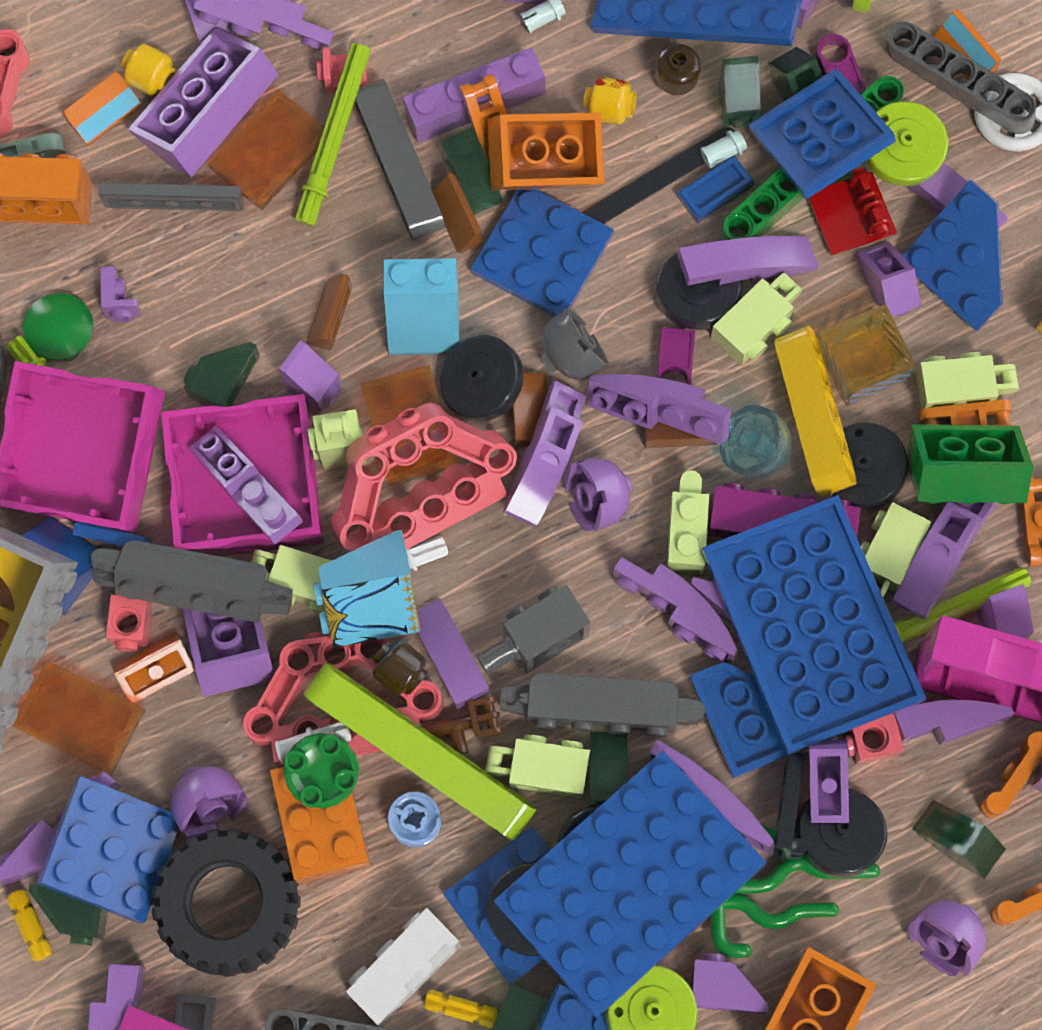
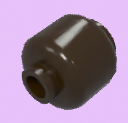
(677, 69)
(399, 667)

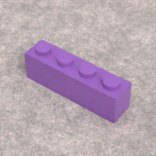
(443, 109)

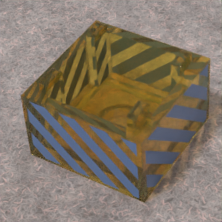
(866, 355)

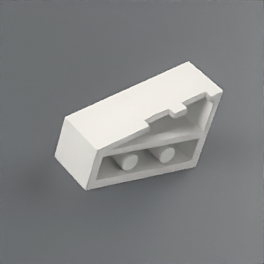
(402, 966)

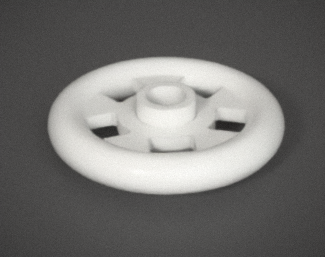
(1019, 142)

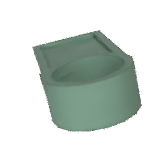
(44, 145)

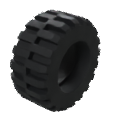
(190, 866)

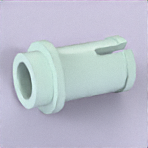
(542, 14)
(723, 148)

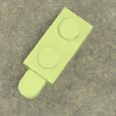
(756, 319)
(963, 380)
(333, 436)
(688, 526)
(894, 545)
(295, 571)
(542, 766)

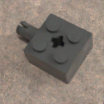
(539, 631)

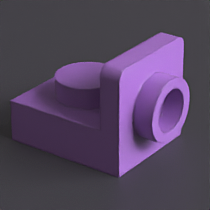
(112, 290)

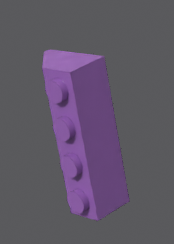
(204, 101)

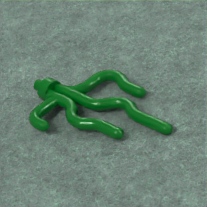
(773, 921)

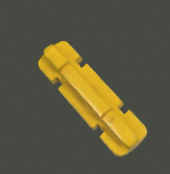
(29, 925)
(460, 1008)

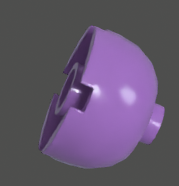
(599, 493)
(205, 798)
(950, 935)

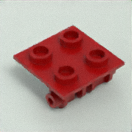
(852, 213)

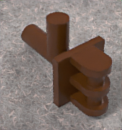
(458, 725)

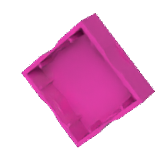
(278, 445)
(77, 446)
(982, 666)

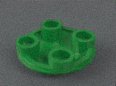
(58, 326)
(321, 770)

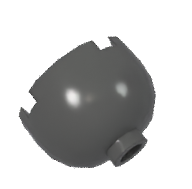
(571, 346)

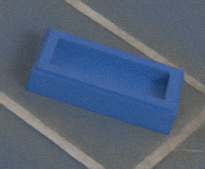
(715, 189)
(105, 534)

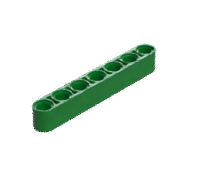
(782, 201)

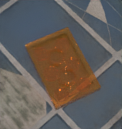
(269, 149)
(392, 395)
(79, 717)

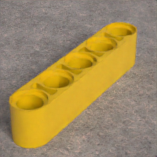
(815, 411)

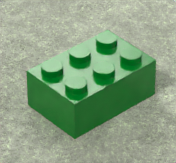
(969, 464)

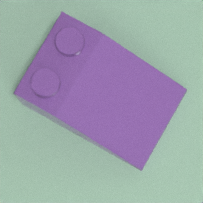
(227, 652)

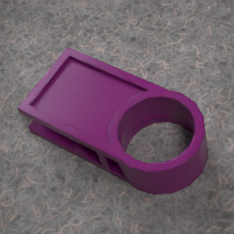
(847, 67)
(676, 352)

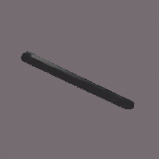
(652, 181)

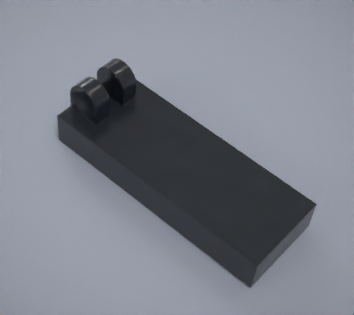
(785, 844)

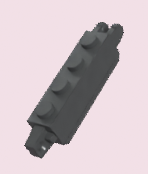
(190, 580)
(601, 702)

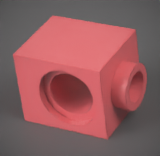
(119, 610)
(889, 736)

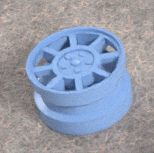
(414, 819)

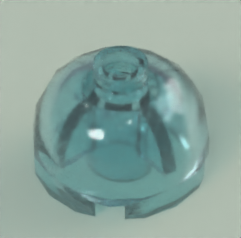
(757, 442)

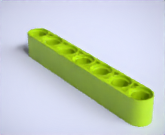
(419, 751)

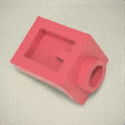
(331, 68)

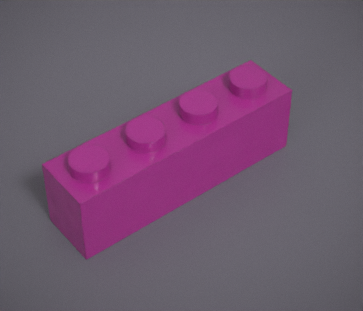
(740, 510)

